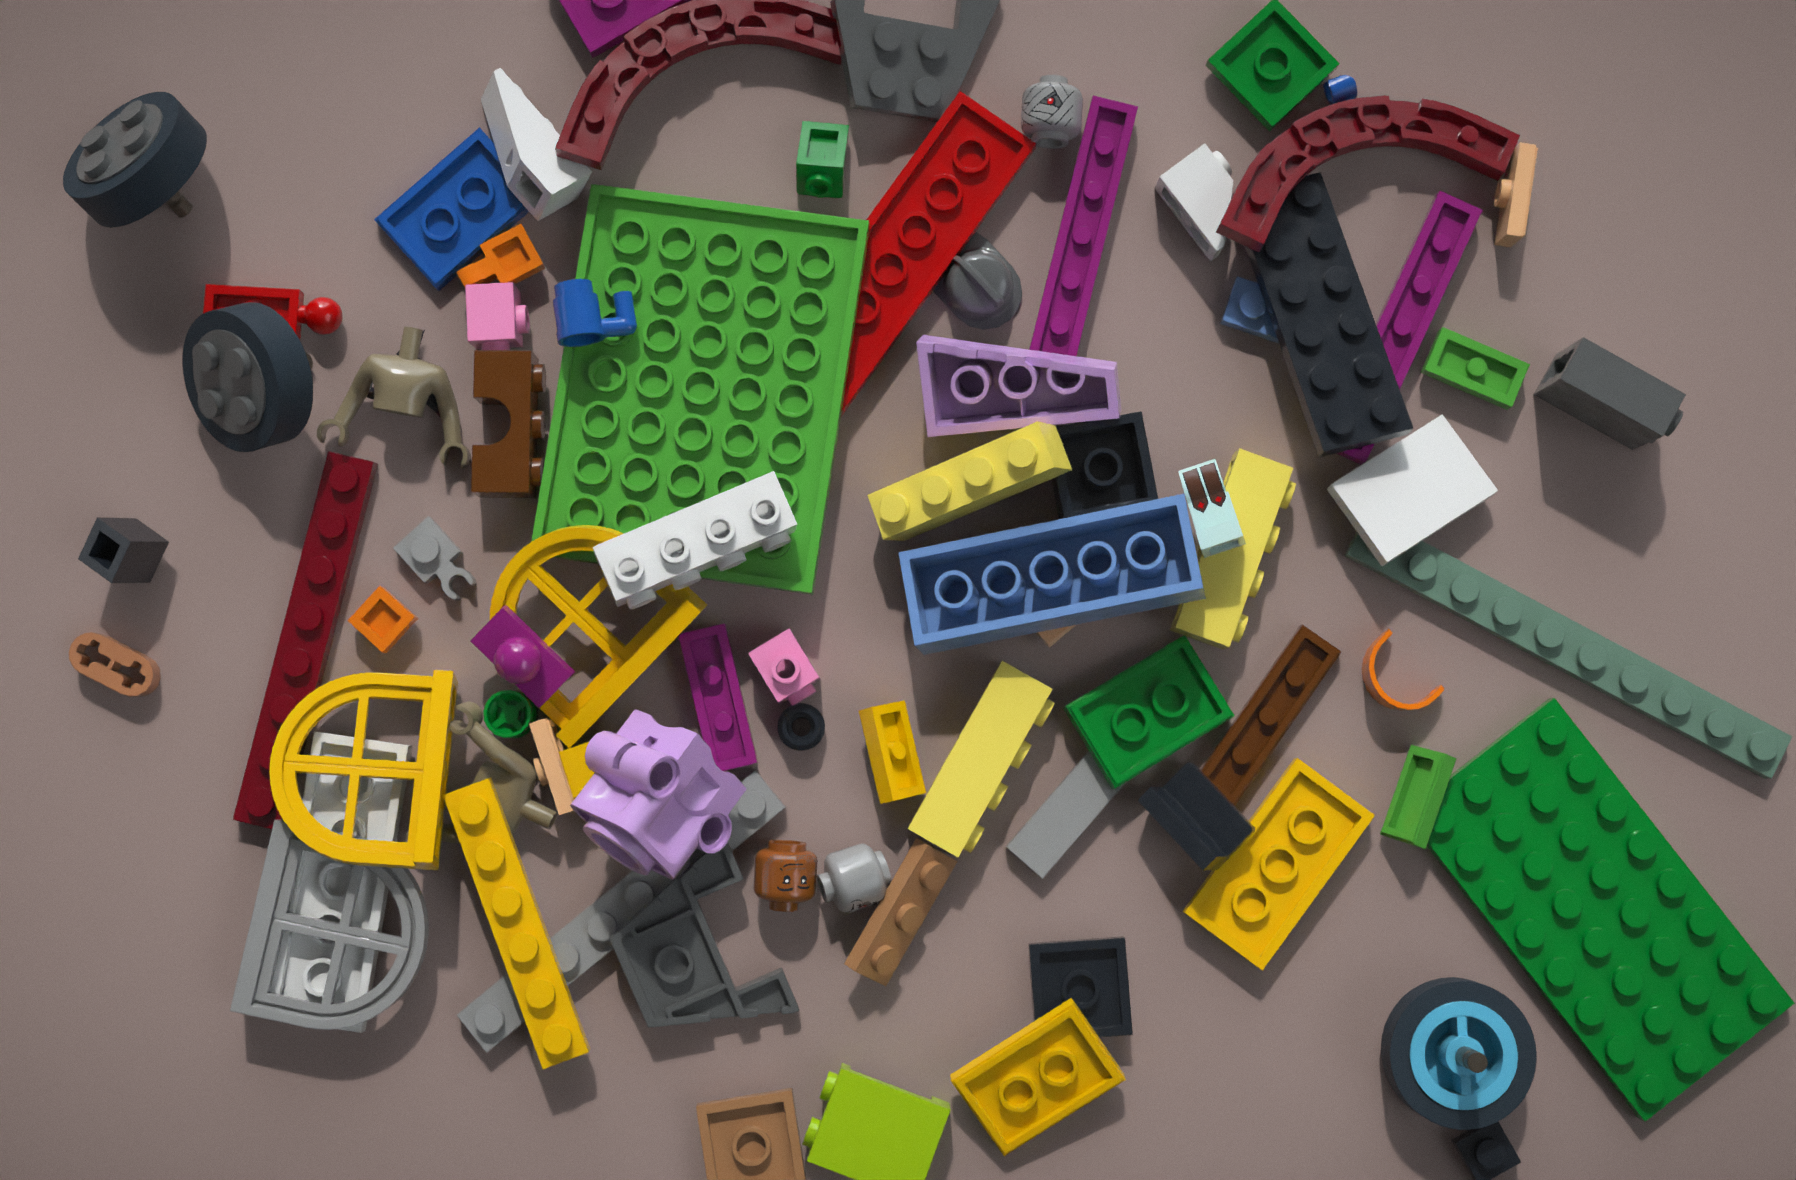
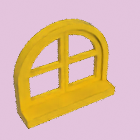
(627, 661)
(428, 771)

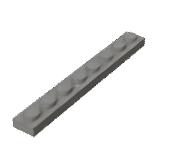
(588, 935)

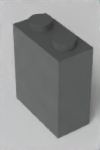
(1611, 395)

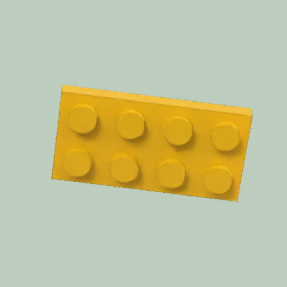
(1280, 869)

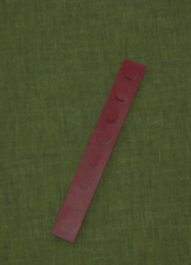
(308, 620)

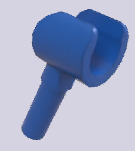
(1340, 89)

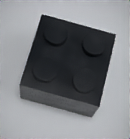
(1107, 465)

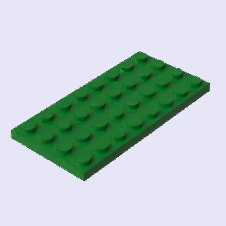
(1601, 910)

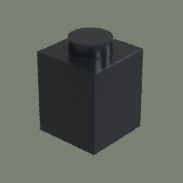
(123, 550)

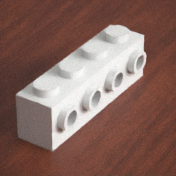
(695, 540)

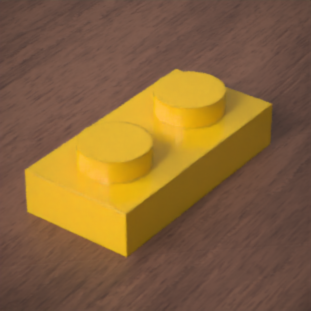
(892, 751)

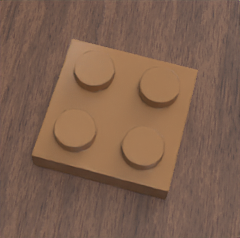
(751, 1137)

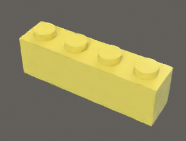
(970, 482)
(1257, 492)
(980, 759)

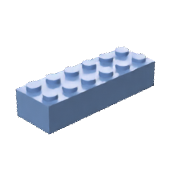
(1051, 575)

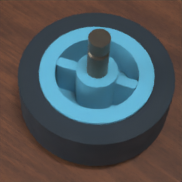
(1458, 1053)

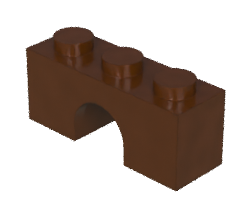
(512, 464)

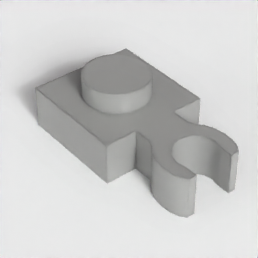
(432, 554)

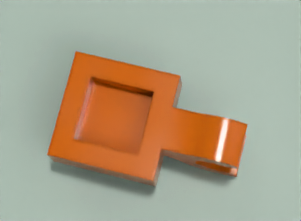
(507, 258)

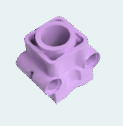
(655, 796)

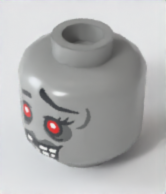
(854, 878)

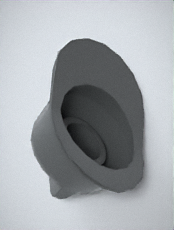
(980, 286)

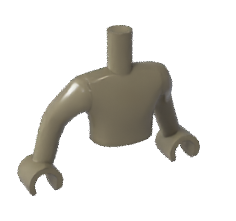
(401, 388)
(512, 777)

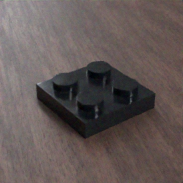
(1089, 973)

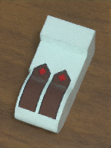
(1211, 509)

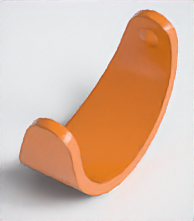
(1373, 687)

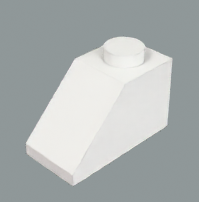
(1198, 195)

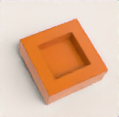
(383, 619)

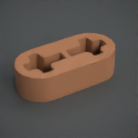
(109, 674)

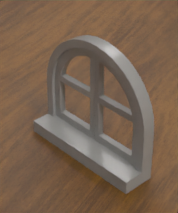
(273, 917)

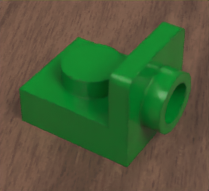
(821, 159)

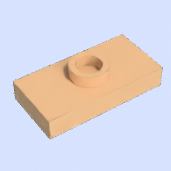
(1514, 195)
(549, 764)

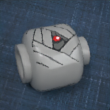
(1051, 112)

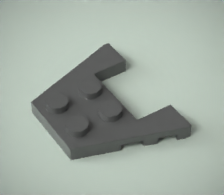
(908, 64)
(677, 962)

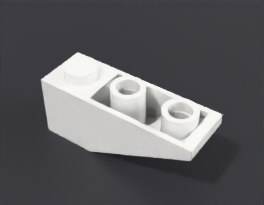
(527, 150)

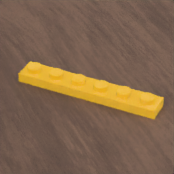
(516, 923)

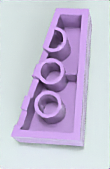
(1004, 387)

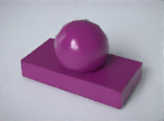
(522, 656)

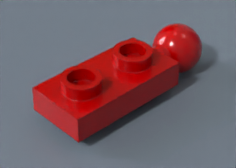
(321, 314)

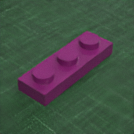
(718, 696)

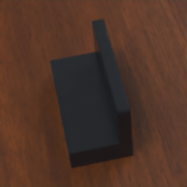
(1198, 817)

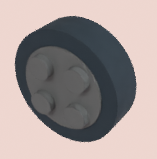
(136, 161)
(247, 376)

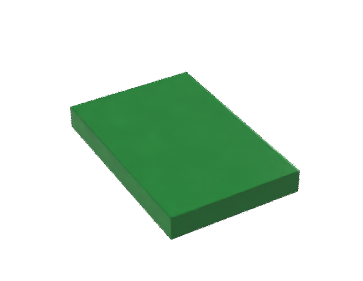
(1148, 712)

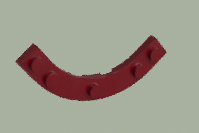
(672, 38)
(1353, 127)

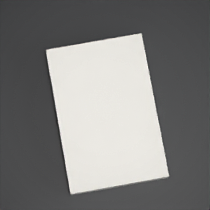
(1412, 490)

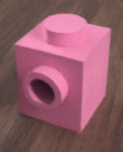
(495, 316)
(785, 668)

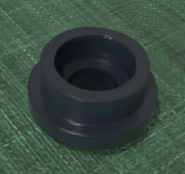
(786, 722)

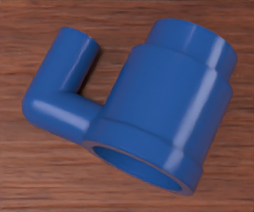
(580, 317)

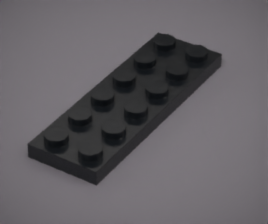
(1327, 326)

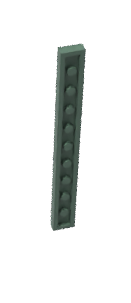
(1582, 654)

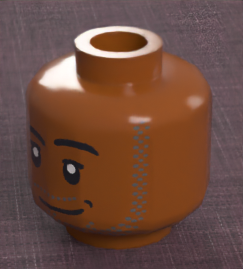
(785, 874)

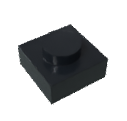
(1486, 1151)

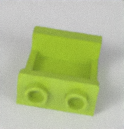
(874, 1129)

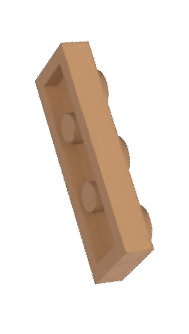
(900, 912)

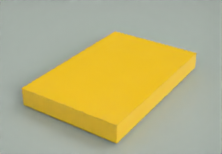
(1037, 1077)

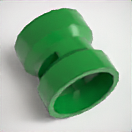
(503, 713)

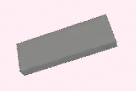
(1063, 817)

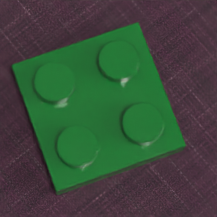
(1272, 64)

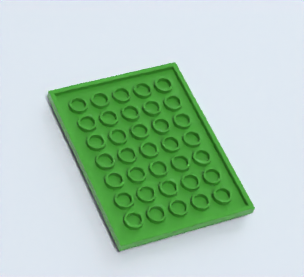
(722, 380)

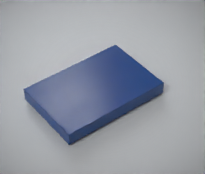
(453, 210)

